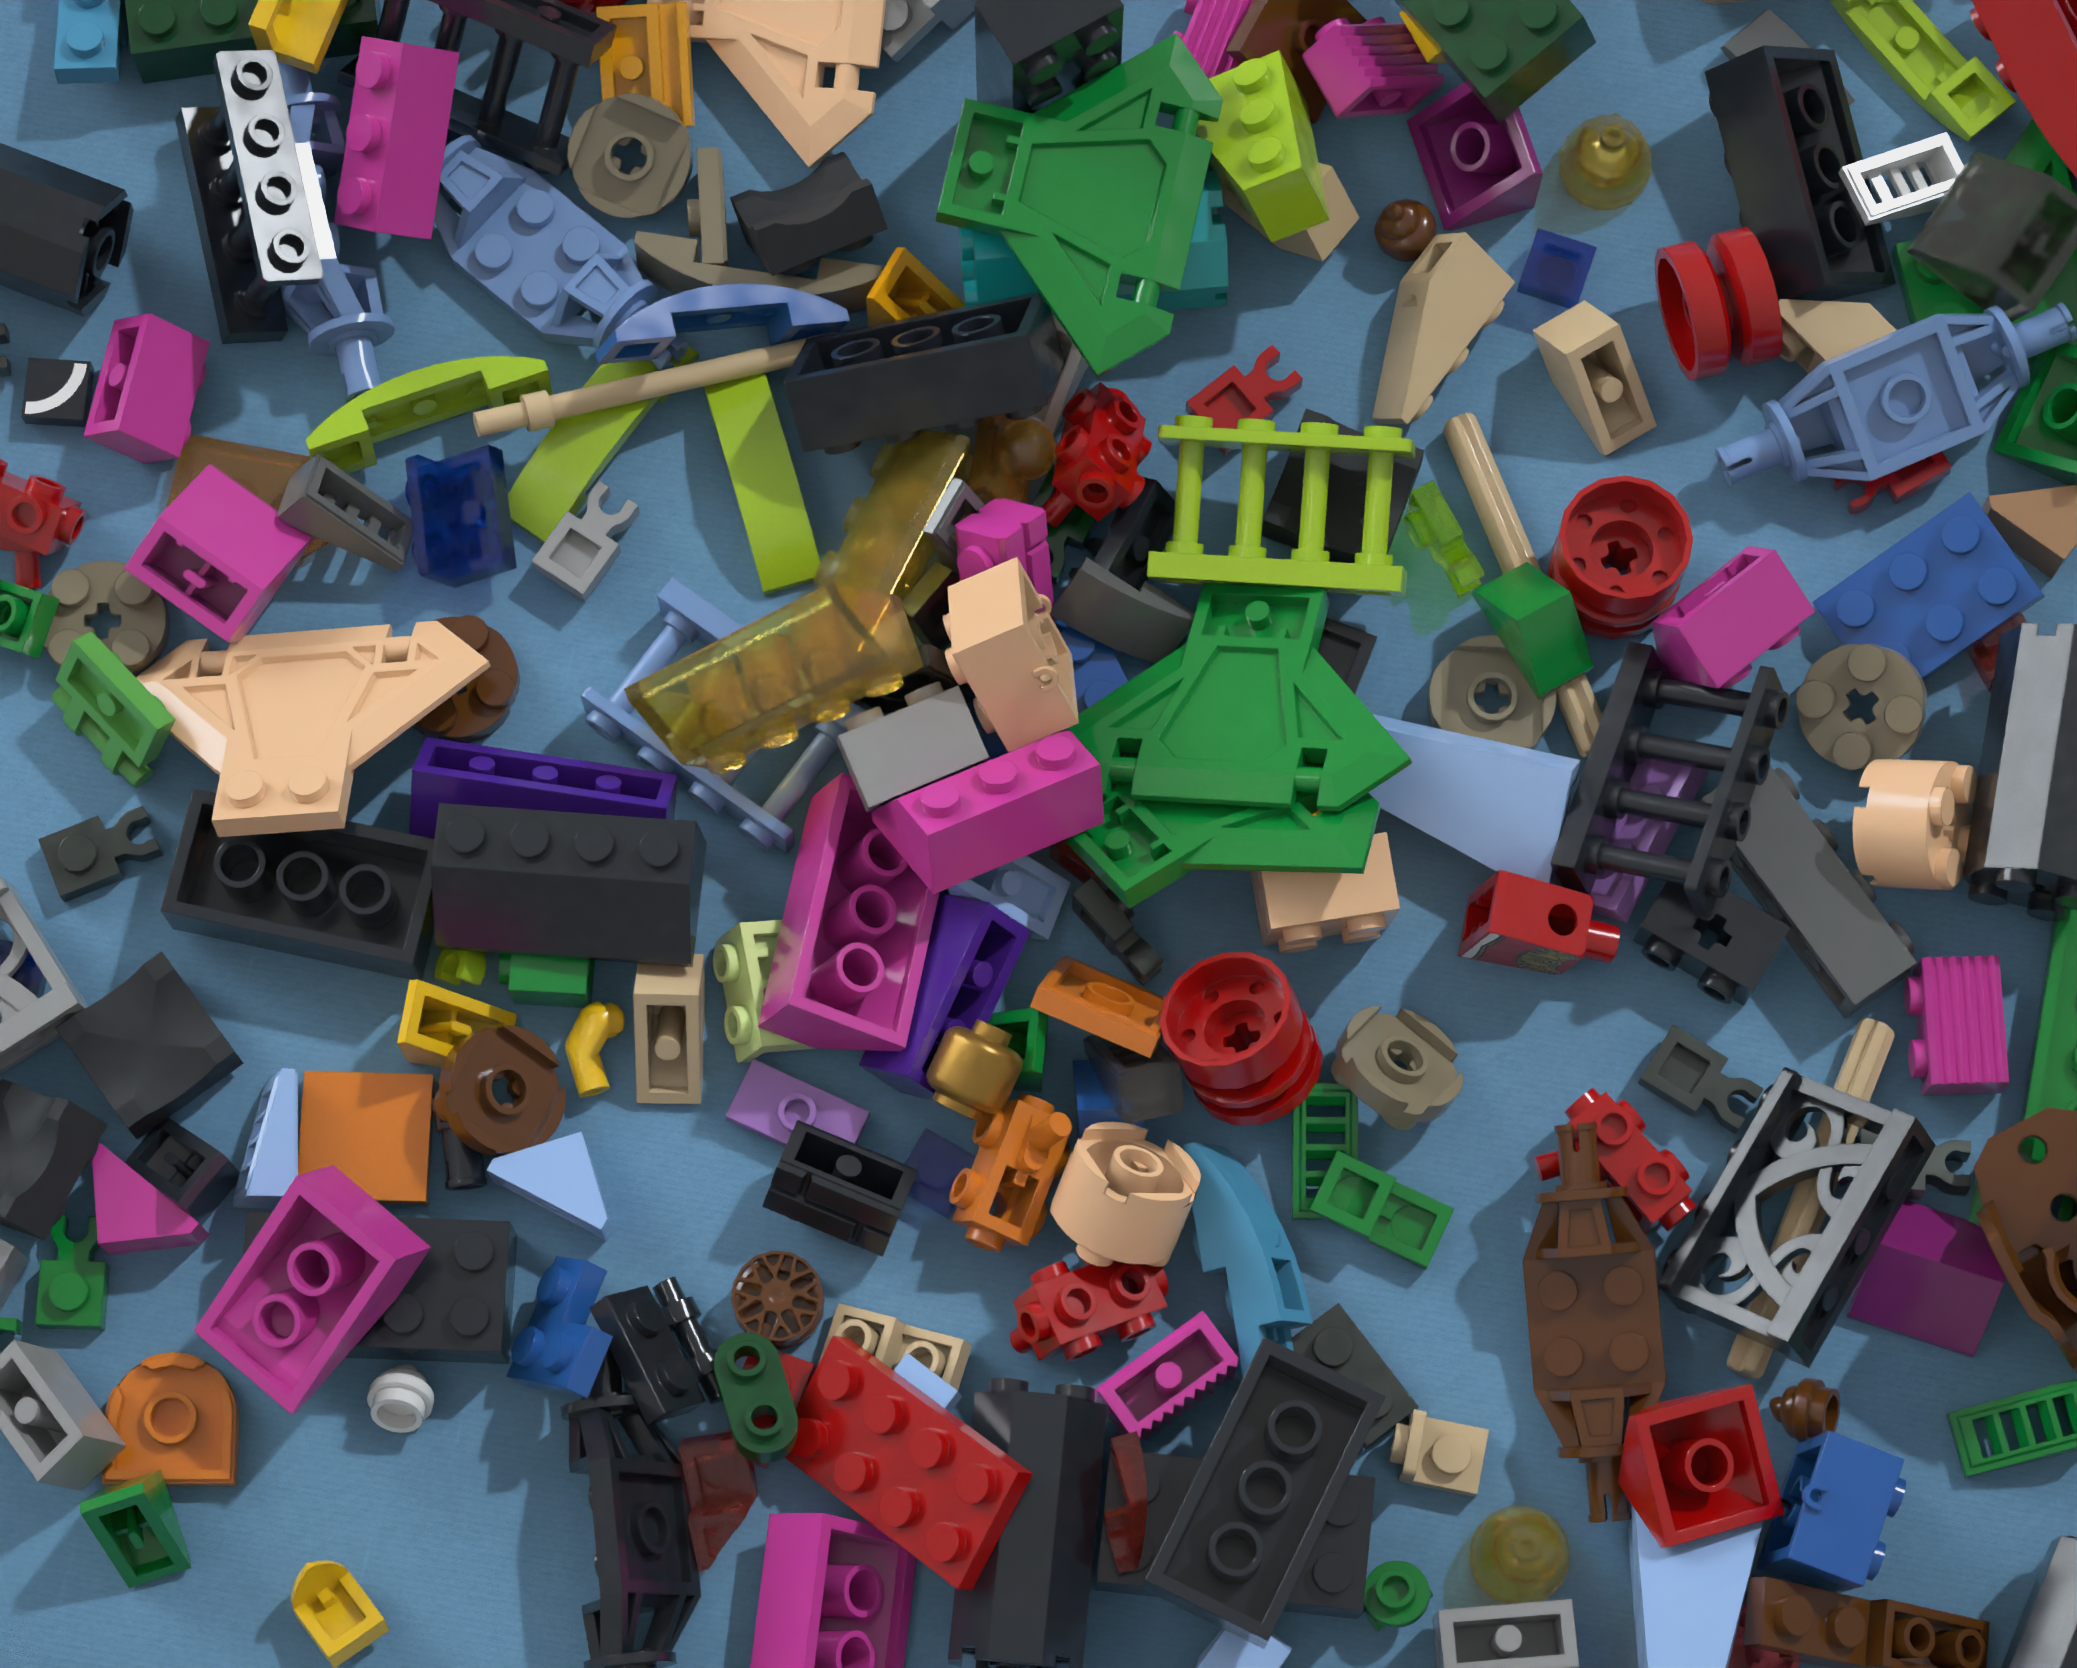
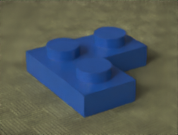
(556, 1346)

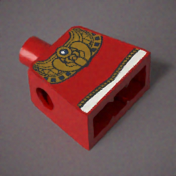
(1533, 926)

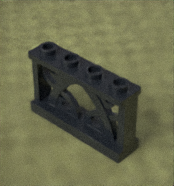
(1765, 1165)

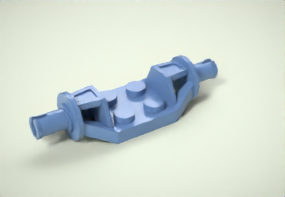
(538, 251)
(346, 290)
(1898, 397)

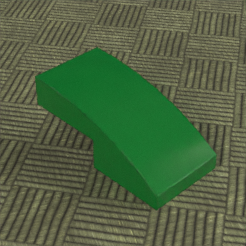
(1381, 1210)

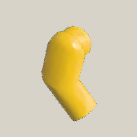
(585, 1041)

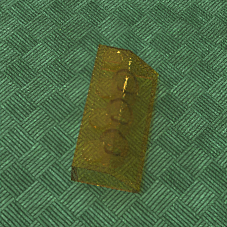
(884, 531)
(778, 676)

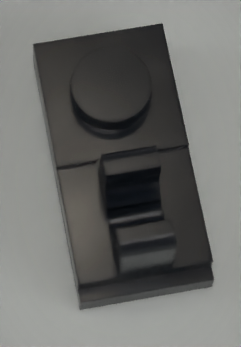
(1133, 533)

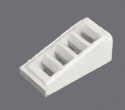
(1934, 154)

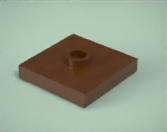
(1292, 30)

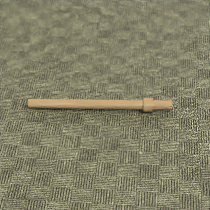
(540, 410)

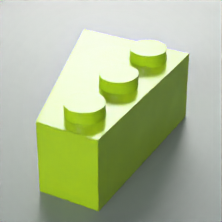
(1267, 147)

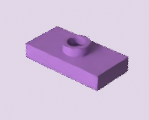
(774, 1101)

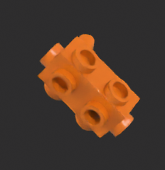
(1016, 1165)

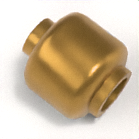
(974, 1070)

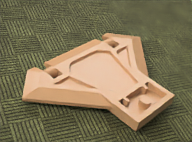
(782, 56)
(301, 711)

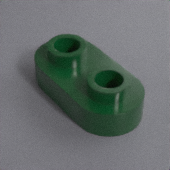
(753, 1394)

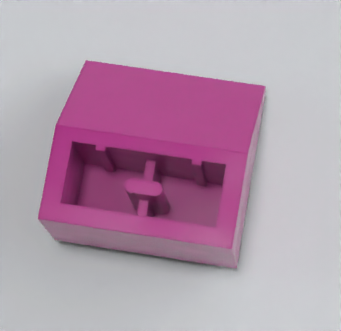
(218, 554)
(1731, 620)

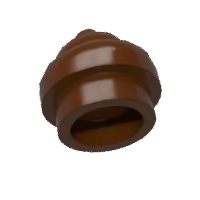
(1405, 229)
(1807, 1409)

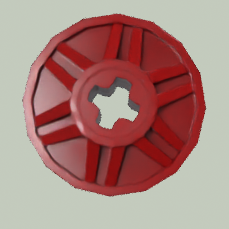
(1634, 530)
(1241, 1038)

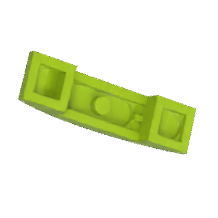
(1926, 64)
(422, 400)
(577, 453)
(764, 482)

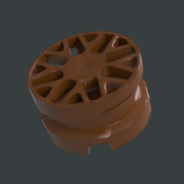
(778, 1298)

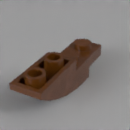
(1857, 1632)

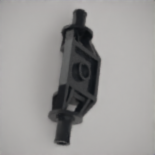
(639, 1527)

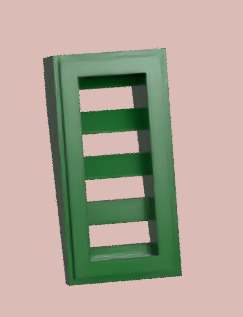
(1321, 1095)
(2043, 1398)

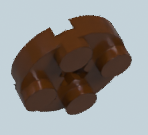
(488, 696)
(467, 1095)

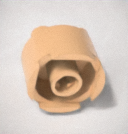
(1914, 823)
(1124, 1195)

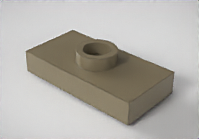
(708, 212)

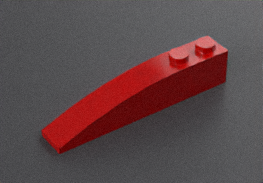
(2038, 62)

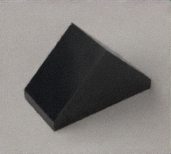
(184, 1169)

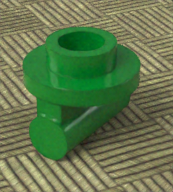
(1396, 1595)

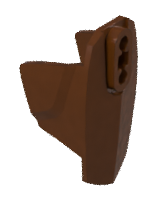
(2018, 1223)

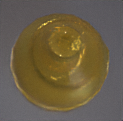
(1605, 162)
(1519, 1555)

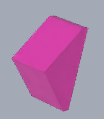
(135, 1213)

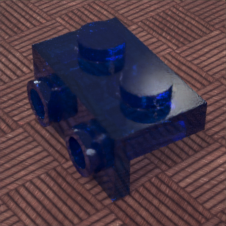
(460, 516)

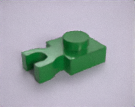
(74, 1286)

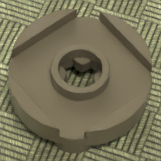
(598, 170)
(108, 587)
(1868, 669)
(1465, 675)
(1368, 1068)

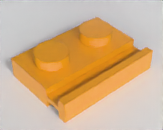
(650, 55)

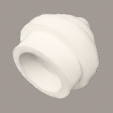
(400, 1399)

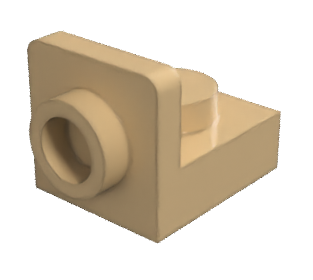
(1439, 1454)

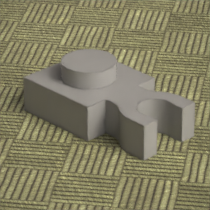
(582, 549)

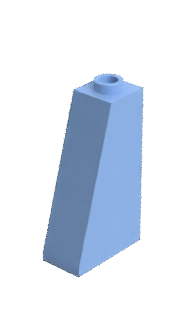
(1481, 796)
(1689, 1595)

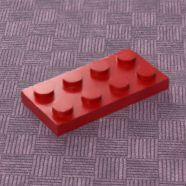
(905, 1463)

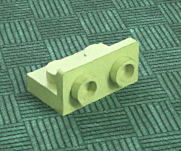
(744, 966)

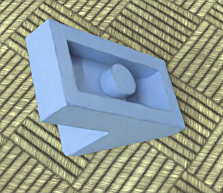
(1022, 891)

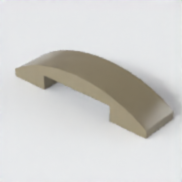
(677, 267)

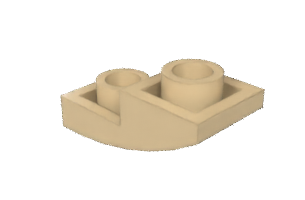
(891, 1339)

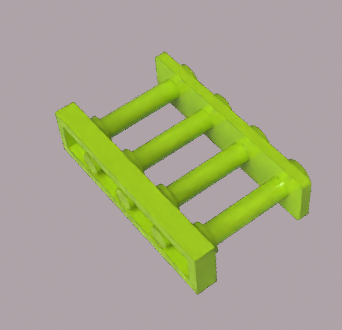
(1309, 564)

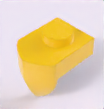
(335, 1610)

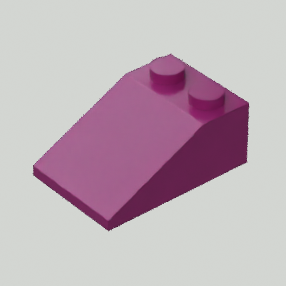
(310, 1285)

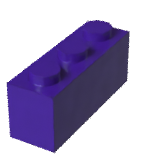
(961, 981)

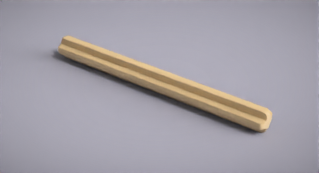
(1512, 550)
(1804, 1211)

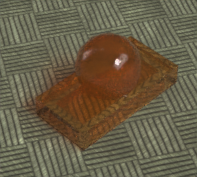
(1009, 456)

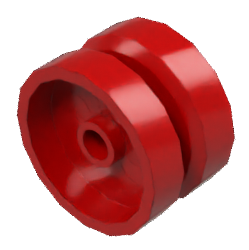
(1718, 303)

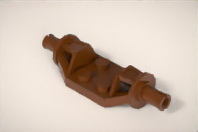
(1592, 1318)

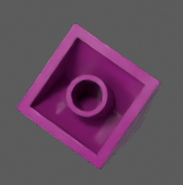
(1474, 161)
(1930, 1280)

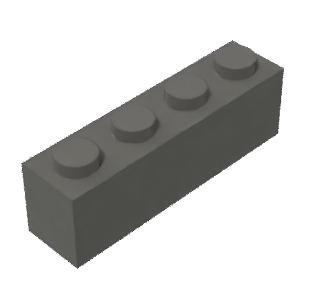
(1830, 911)

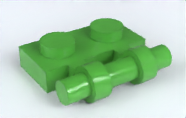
(111, 709)

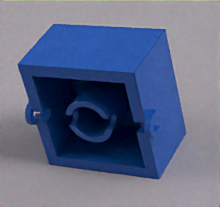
(1835, 1514)

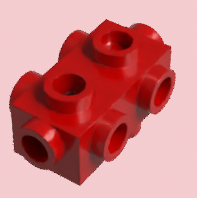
(1098, 455)
(35, 521)
(1628, 1159)
(1079, 1307)

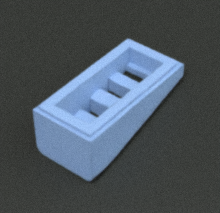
(273, 1145)

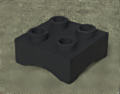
(810, 218)
(1344, 498)
(149, 1046)
(41, 1156)

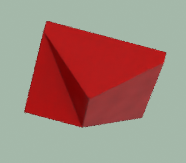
(1699, 1466)

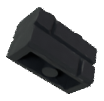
(839, 1188)

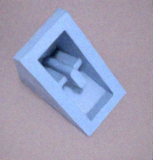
(558, 1179)

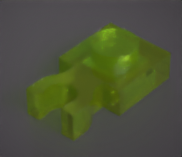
(1435, 528)

